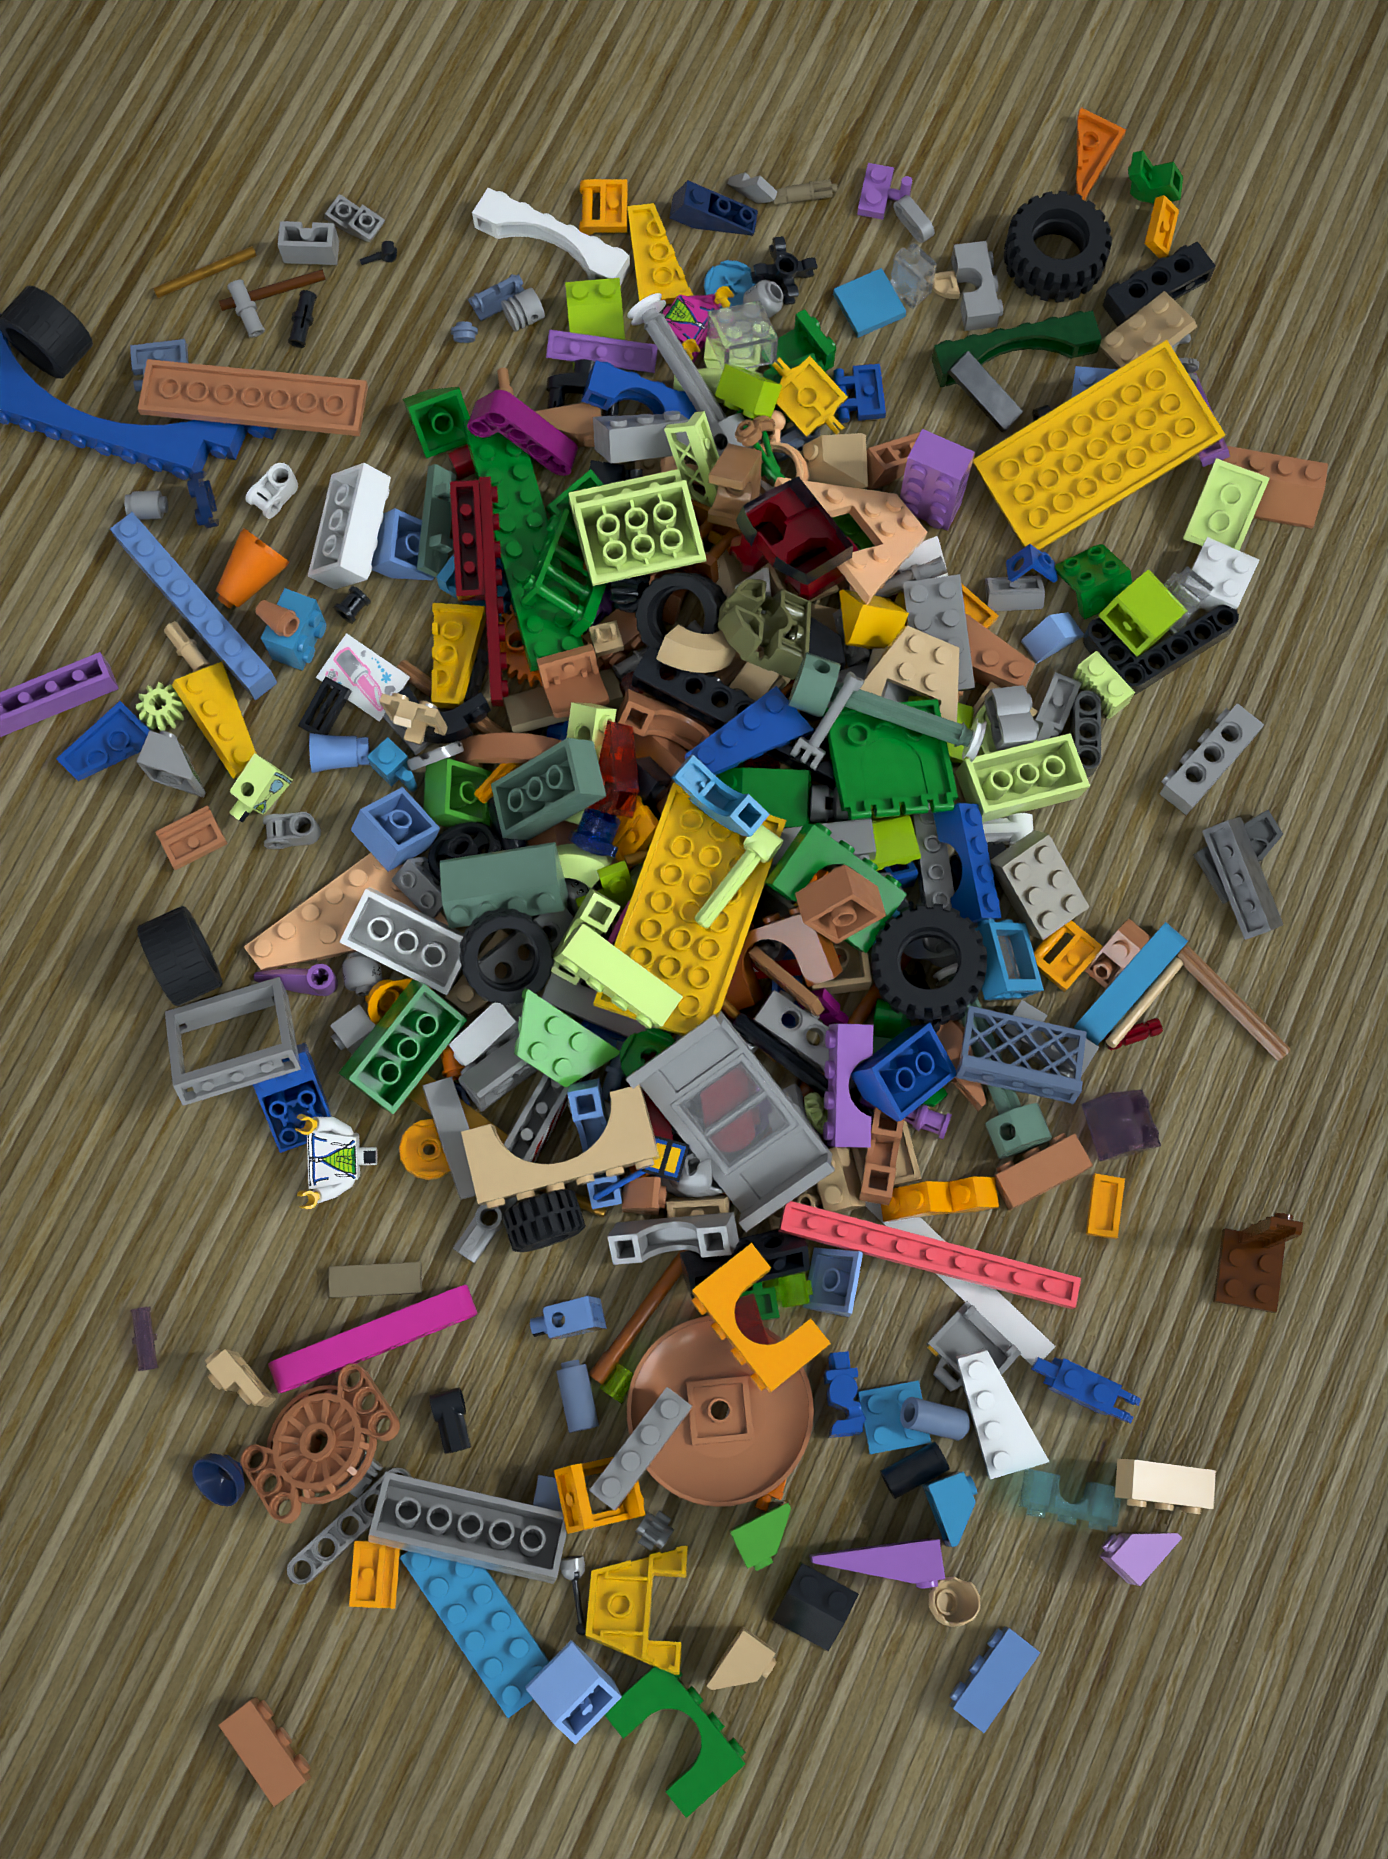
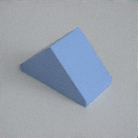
(1051, 636)

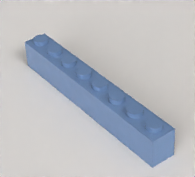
(194, 606)

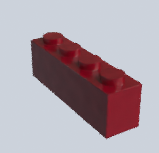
(467, 540)

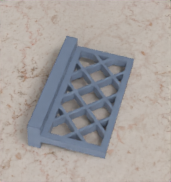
(1023, 1078)

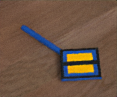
(669, 1165)

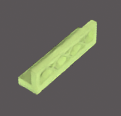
(702, 452)

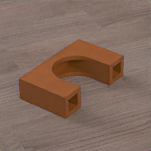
(812, 950)

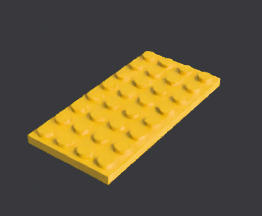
(1098, 447)
(659, 928)

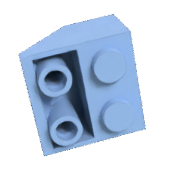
(573, 1691)

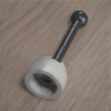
(572, 1569)

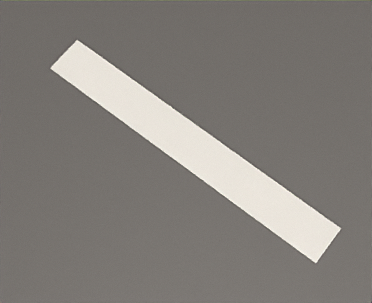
(985, 1299)

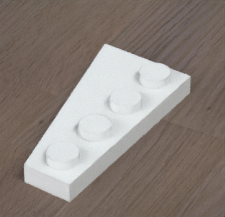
(999, 1423)

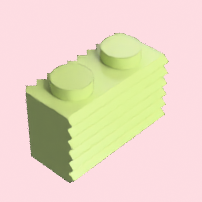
(1102, 679)

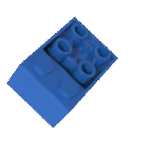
(292, 1095)

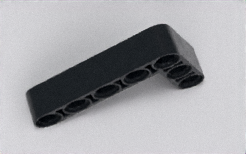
(1162, 653)

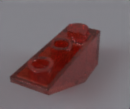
(618, 771)

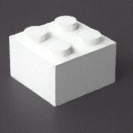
(1226, 571)

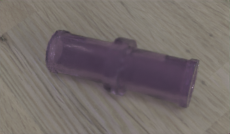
(144, 1339)

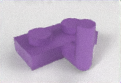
(877, 190)

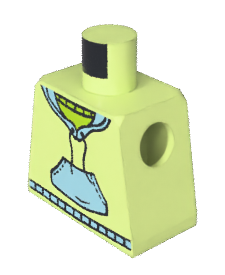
(257, 787)

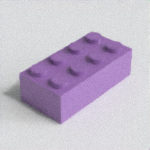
(936, 479)

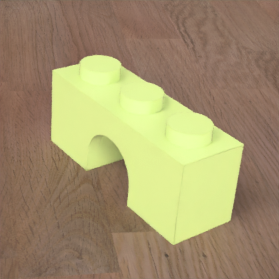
(596, 913)

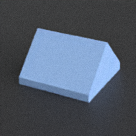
(834, 1280)

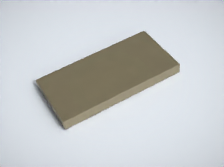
(532, 710)

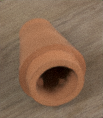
(279, 619)

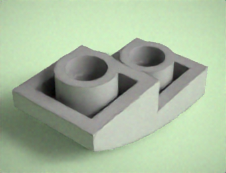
(354, 220)

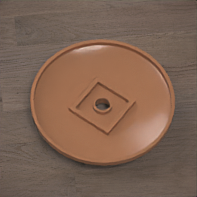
(724, 1458)

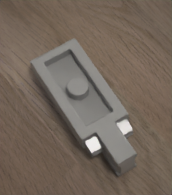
(1056, 706)

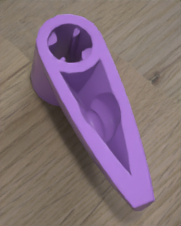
(303, 979)

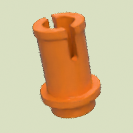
(451, 1066)

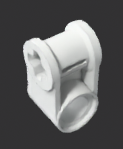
(271, 492)

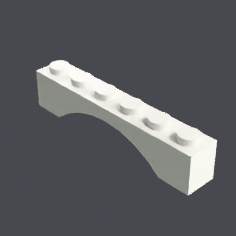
(506, 218)

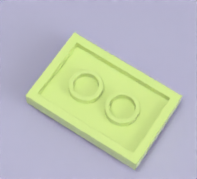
(1226, 505)

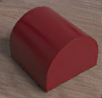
(461, 462)

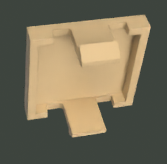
(413, 716)

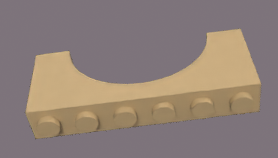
(624, 1143)

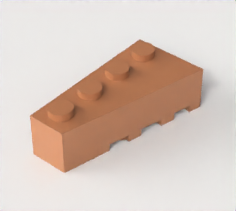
(995, 659)

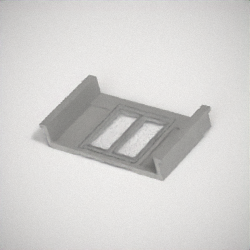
(736, 1117)

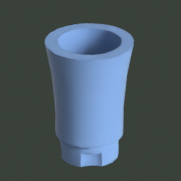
(337, 752)

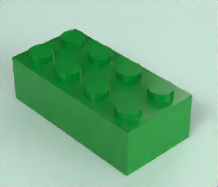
(403, 1046)

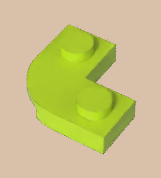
(615, 884)

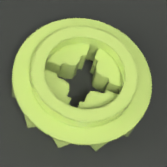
(815, 1110)

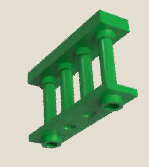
(589, 595)

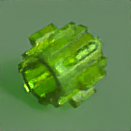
(793, 1290)

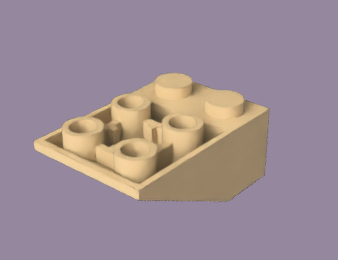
(835, 1192)

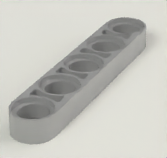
(337, 1535)

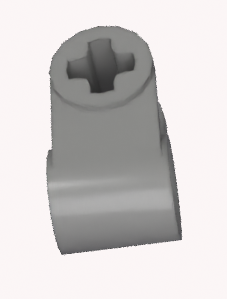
(284, 830)

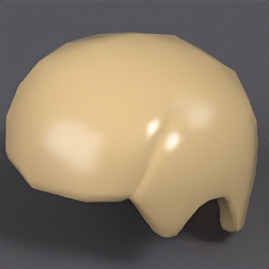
(954, 1602)

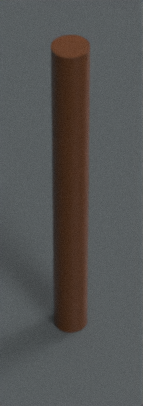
(277, 288)

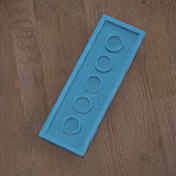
(481, 1625)

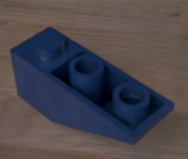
(711, 211)

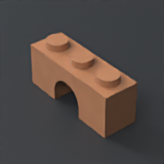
(881, 1159)

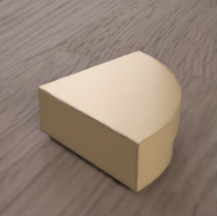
(946, 285)

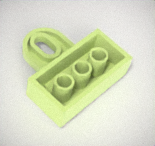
(1021, 776)

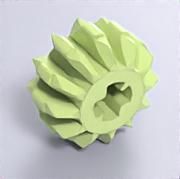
(153, 701)

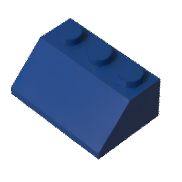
(905, 1072)

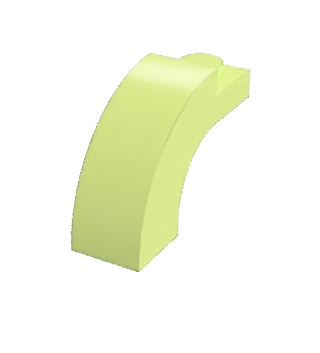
(581, 864)

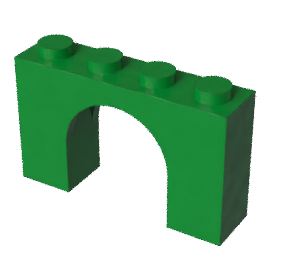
(816, 849)
(717, 1755)

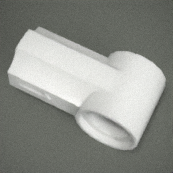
(1008, 829)

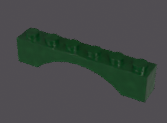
(1067, 335)

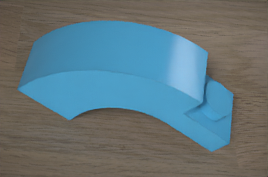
(717, 800)

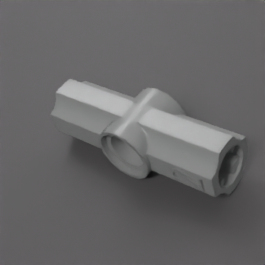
(478, 1235)

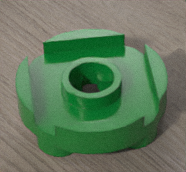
(642, 1044)

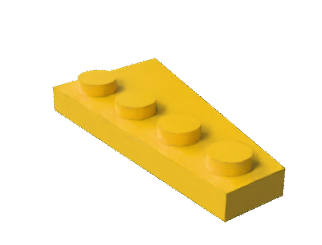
(654, 256)
(456, 642)
(217, 714)

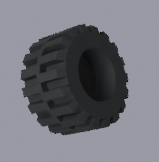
(543, 1220)

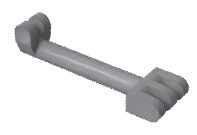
(851, 684)

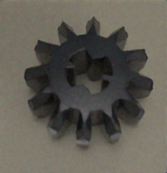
(628, 591)

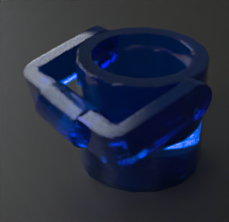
(596, 833)

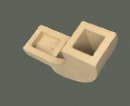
(695, 651)

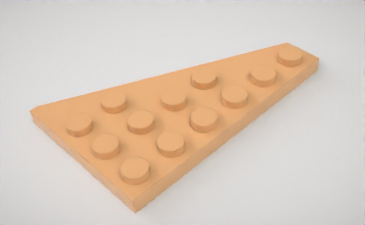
(319, 923)

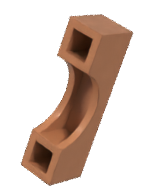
(662, 720)

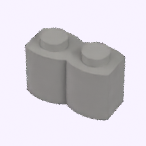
(1010, 717)

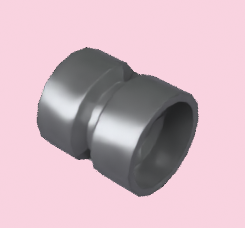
(817, 805)

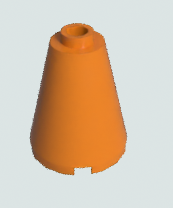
(248, 570)

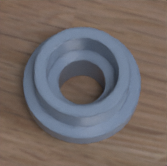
(464, 332)

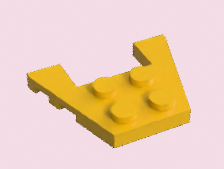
(622, 1607)

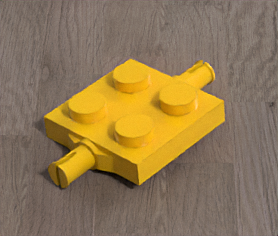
(809, 396)

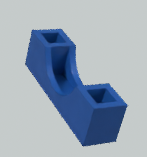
(609, 385)
(965, 833)

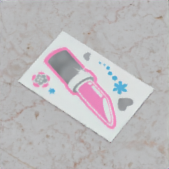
(363, 674)

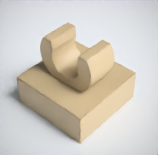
(606, 638)

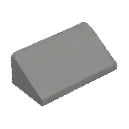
(1022, 594)

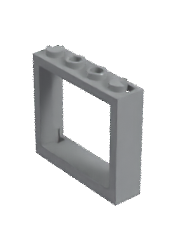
(240, 1070)

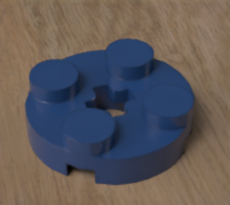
(205, 499)

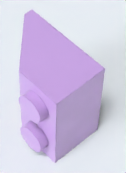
(1137, 1554)

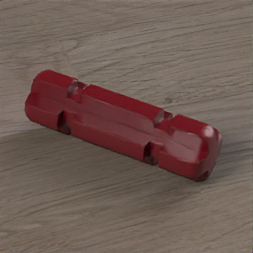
(1139, 1032)

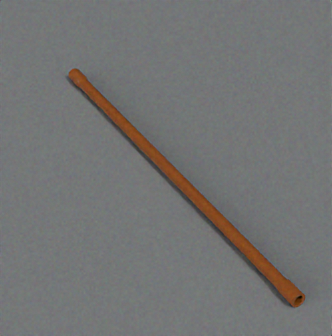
(609, 1358)

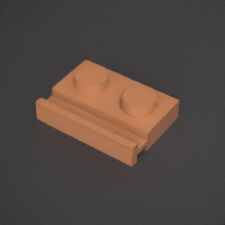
(191, 837)

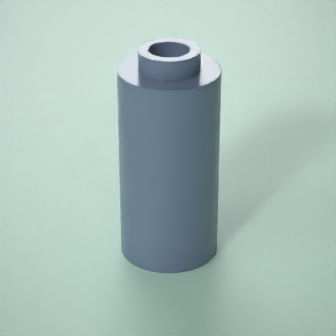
(577, 1396)
(934, 1418)

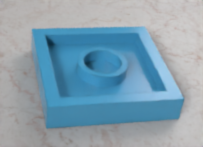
(869, 302)

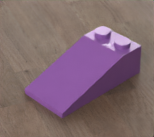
(903, 1561)

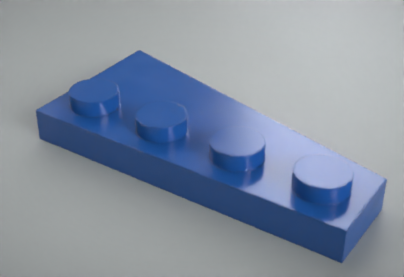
(752, 732)

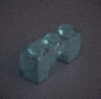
(1042, 1496)

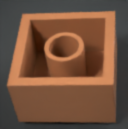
(840, 904)

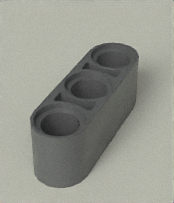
(1090, 722)

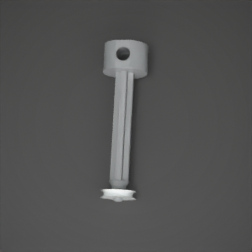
(721, 426)

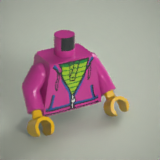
(690, 316)

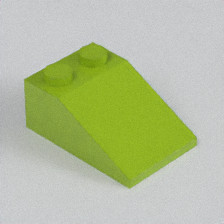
(595, 308)

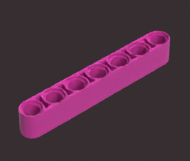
(372, 1339)

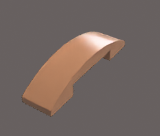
(503, 748)

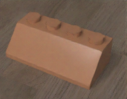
(1293, 486)

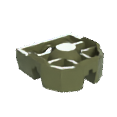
(748, 628)

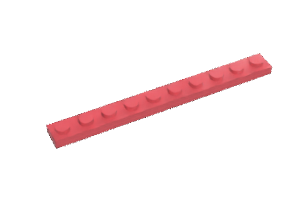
(930, 1254)

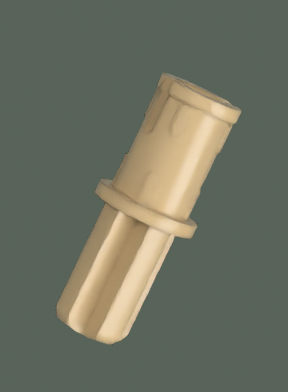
(185, 646)

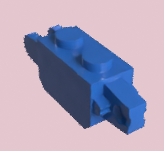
(1084, 1387)

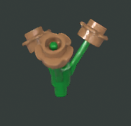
(749, 434)

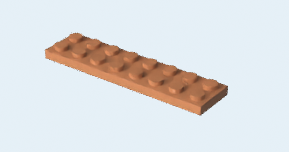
(253, 397)

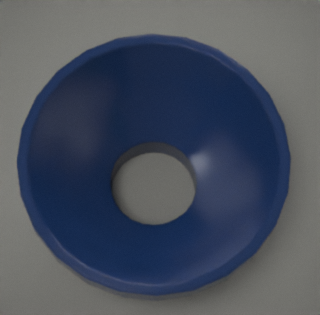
(219, 1478)

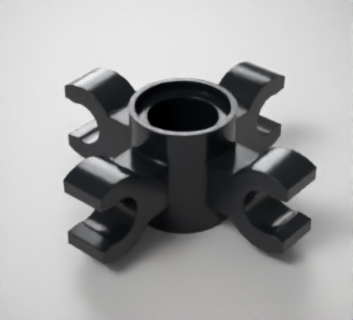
(787, 262)

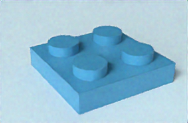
(882, 1415)

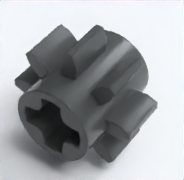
(654, 1530)

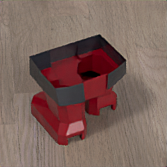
(793, 536)

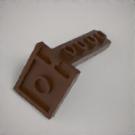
(1253, 1263)

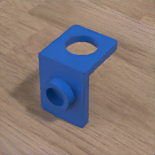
(1032, 559)

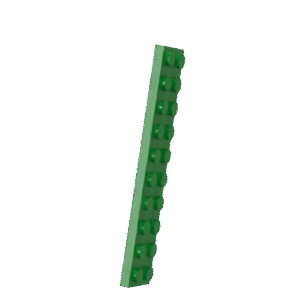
(521, 536)

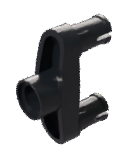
(574, 382)

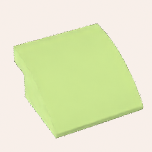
(636, 527)

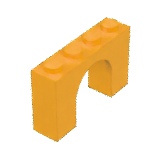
(772, 1362)

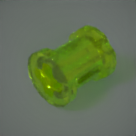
(618, 1383)

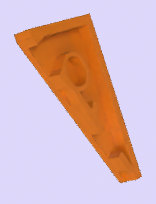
(1095, 146)

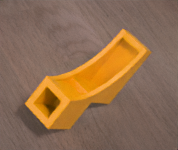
(938, 1198)

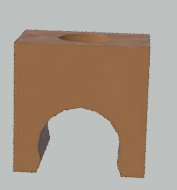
(738, 483)

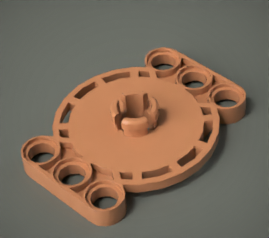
(294, 1445)

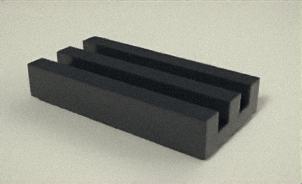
(334, 712)

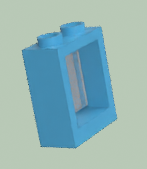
(1010, 961)

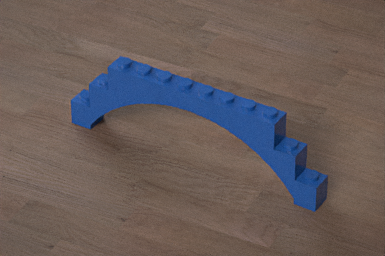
(169, 447)

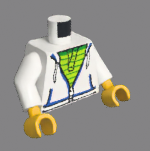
(332, 1158)

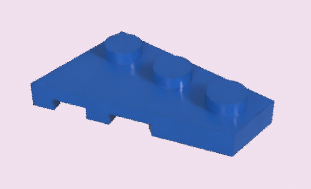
(105, 743)

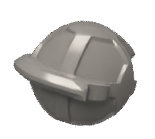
(695, 1179)

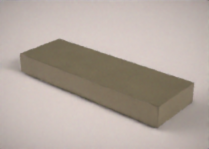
(375, 1279)

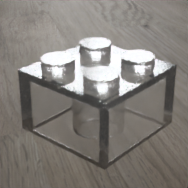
(742, 335)

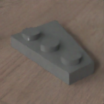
(1263, 835)

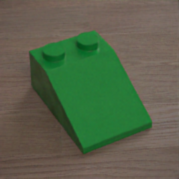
(779, 791)

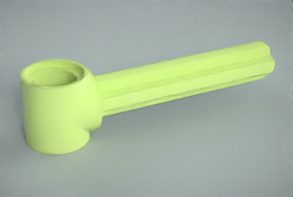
(759, 848)

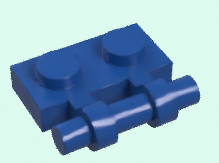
(868, 391)

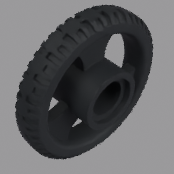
(457, 843)

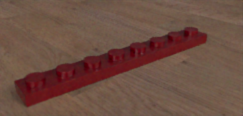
(492, 579)

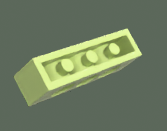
(589, 723)

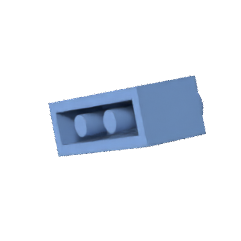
(993, 1678)

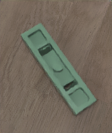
(436, 521)

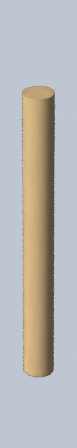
(1144, 1002)

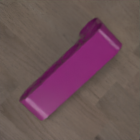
(525, 428)

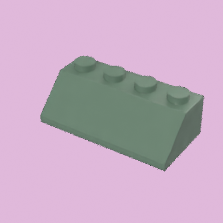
(507, 879)

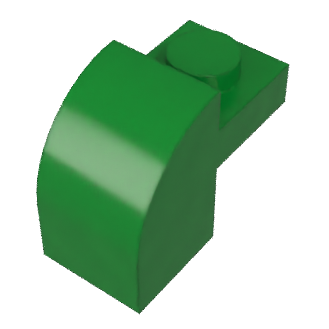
(1154, 181)

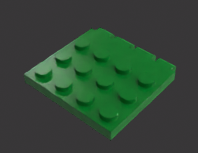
(889, 766)

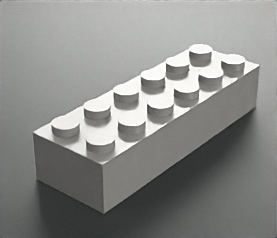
(468, 1527)

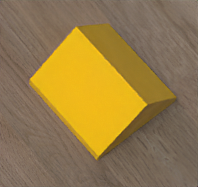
(870, 624)

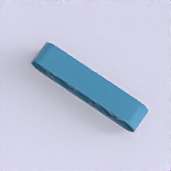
(1131, 983)

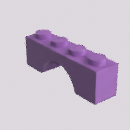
(845, 1122)

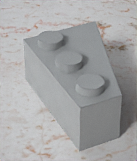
(636, 436)

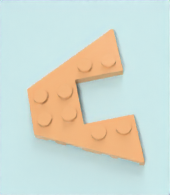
(886, 524)

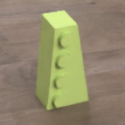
(618, 977)

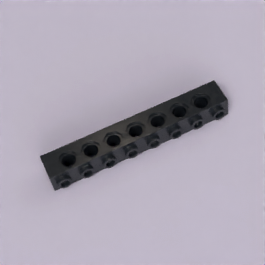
(700, 706)

